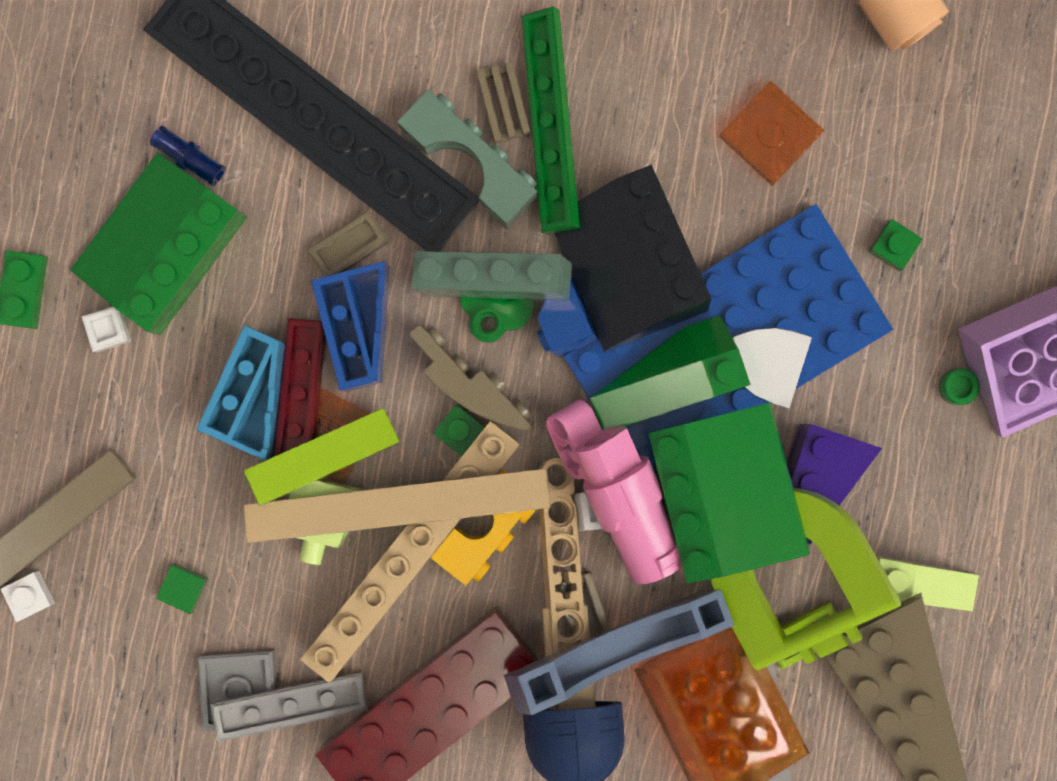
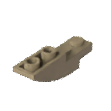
(479, 394)

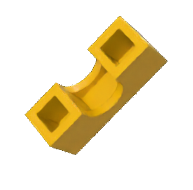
(467, 555)

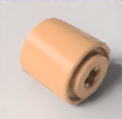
(903, 21)

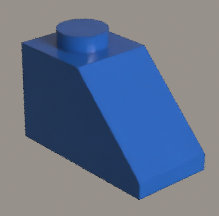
(565, 324)

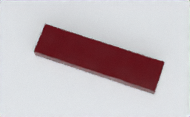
(300, 384)

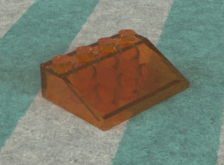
(721, 711)

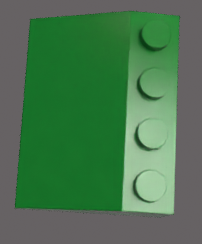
(158, 245)
(729, 493)

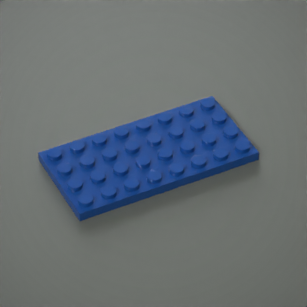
(784, 281)

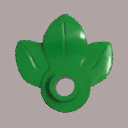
(507, 314)

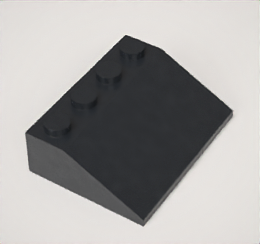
(632, 261)

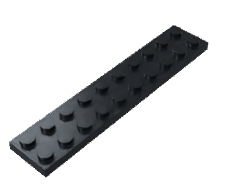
(315, 118)

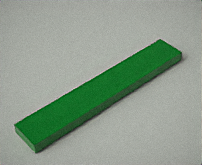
(550, 121)

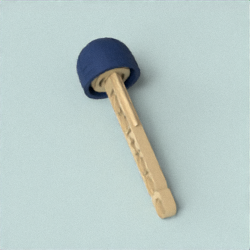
(580, 735)

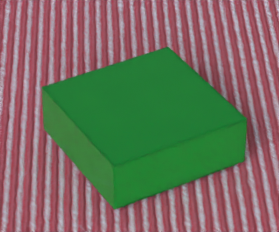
(182, 588)

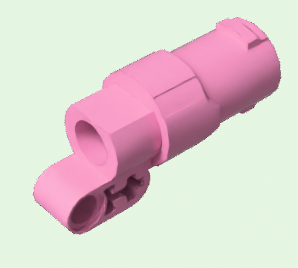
(619, 489)

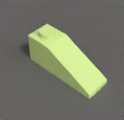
(938, 585)

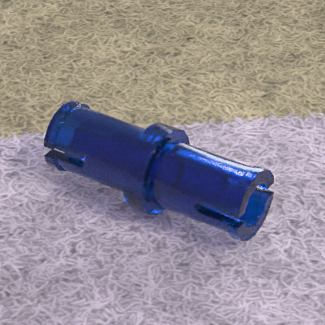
(187, 155)

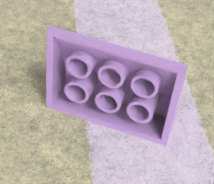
(1016, 361)

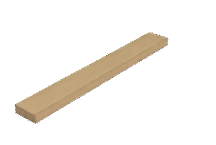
(398, 506)

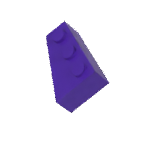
(828, 462)

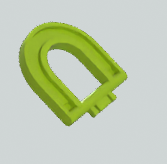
(854, 569)

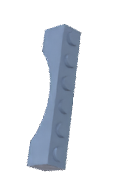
(580, 665)

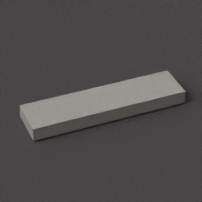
(288, 706)

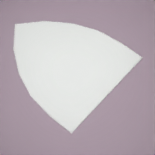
(773, 362)

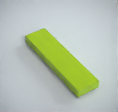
(321, 457)

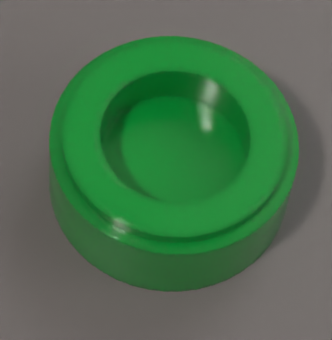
(959, 386)

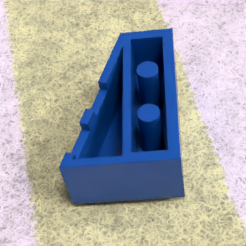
(355, 322)

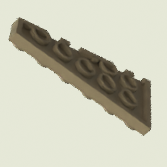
(902, 692)

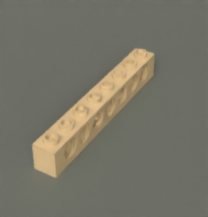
(400, 563)

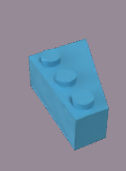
(247, 395)

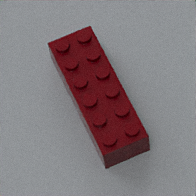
(429, 706)

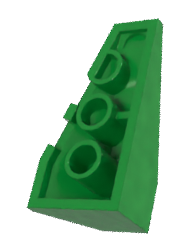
(682, 371)

